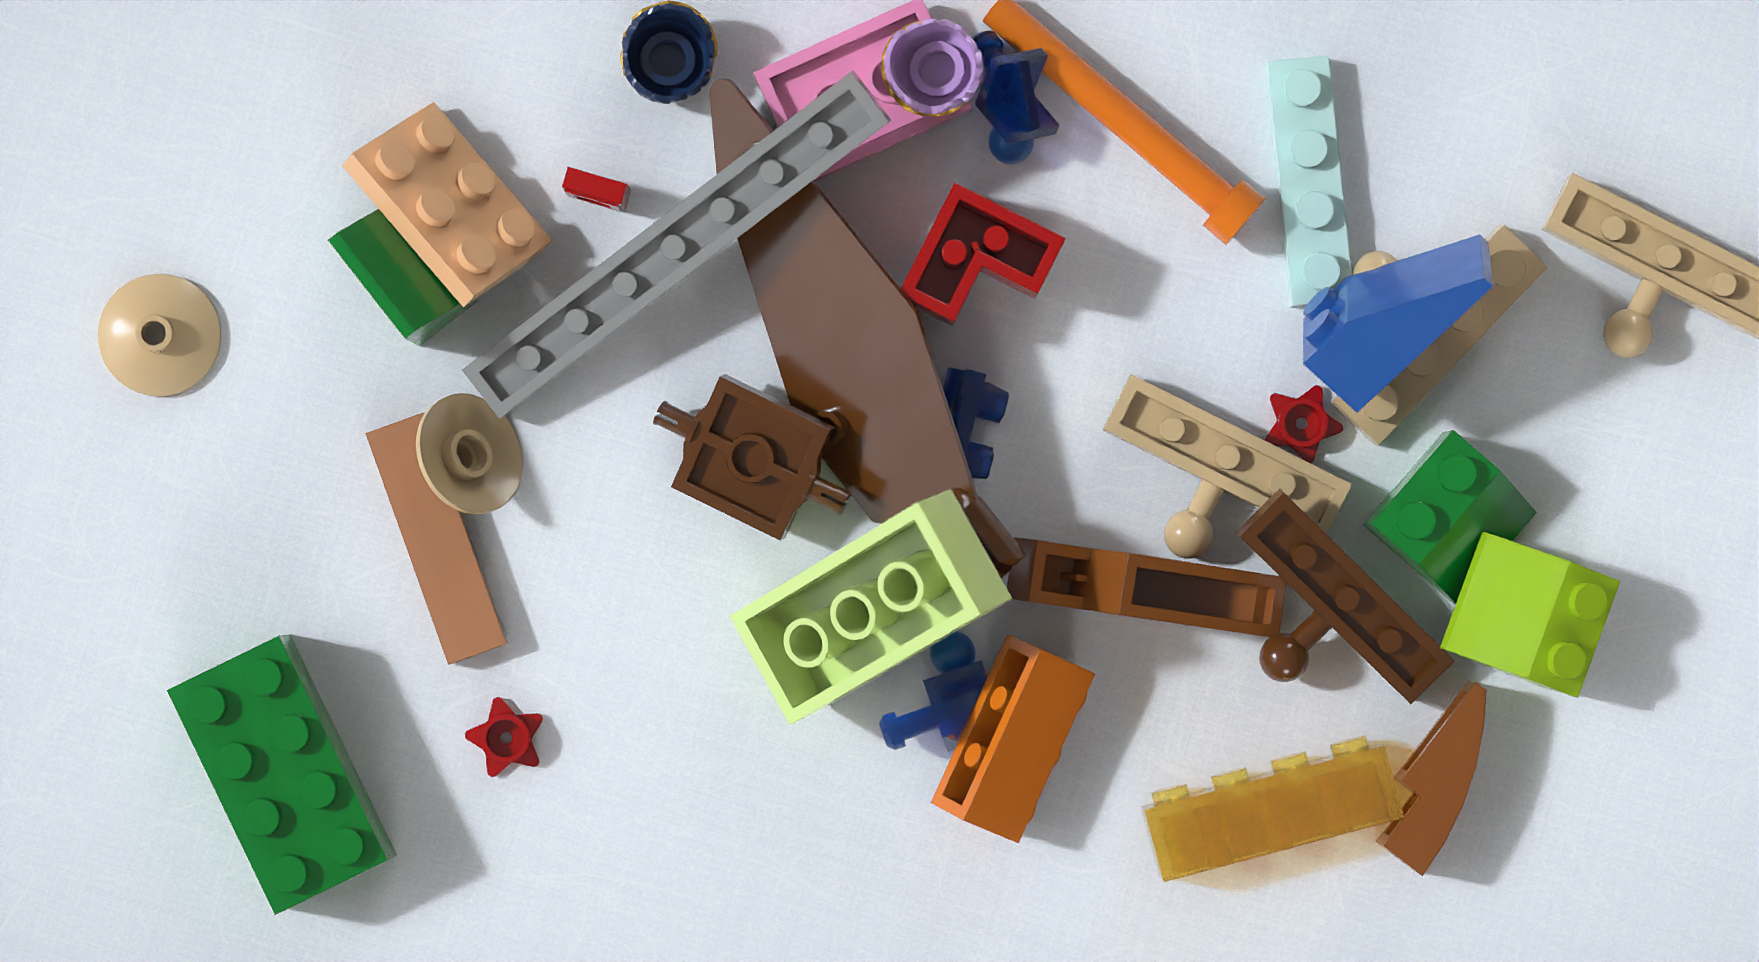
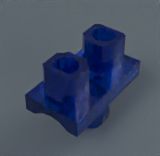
(970, 399)

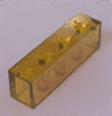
(1271, 810)

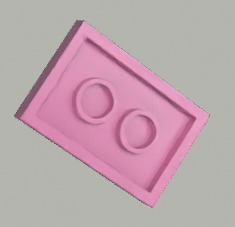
(810, 72)

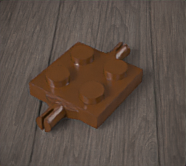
(752, 457)

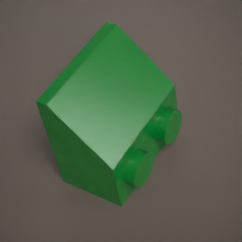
(397, 278)
(1443, 509)

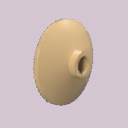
(189, 343)
(487, 451)

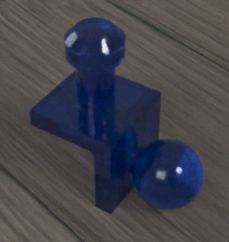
(1010, 100)
(950, 695)

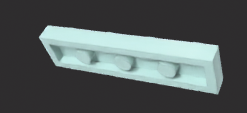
(1308, 175)

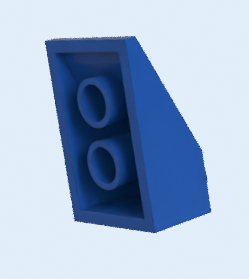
(1389, 315)

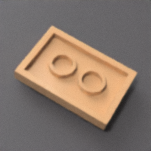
(447, 203)

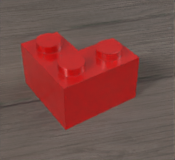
(975, 238)

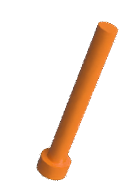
(1227, 205)

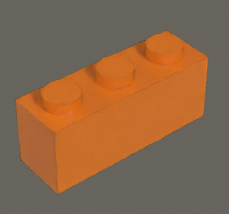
(1012, 739)

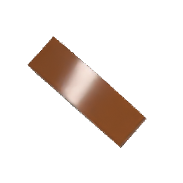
(1439, 781)

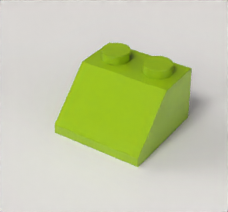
(1530, 614)

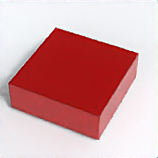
(596, 189)

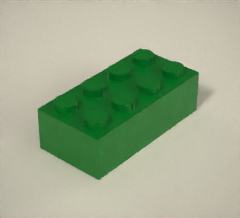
(281, 773)

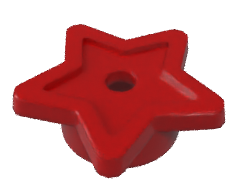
(1318, 427)
(488, 737)

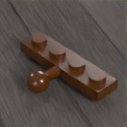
(1341, 600)

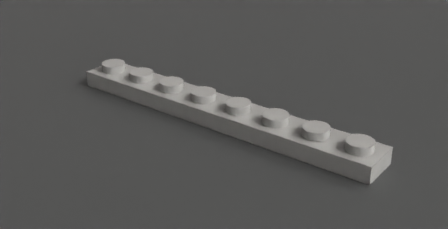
(677, 244)

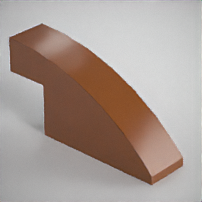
(1148, 587)

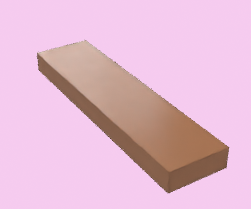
(437, 547)

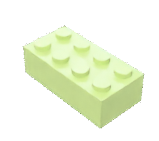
(870, 606)

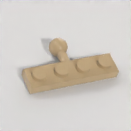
(1659, 256)
(1513, 272)
(1222, 459)

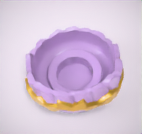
(932, 67)

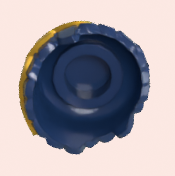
(668, 52)

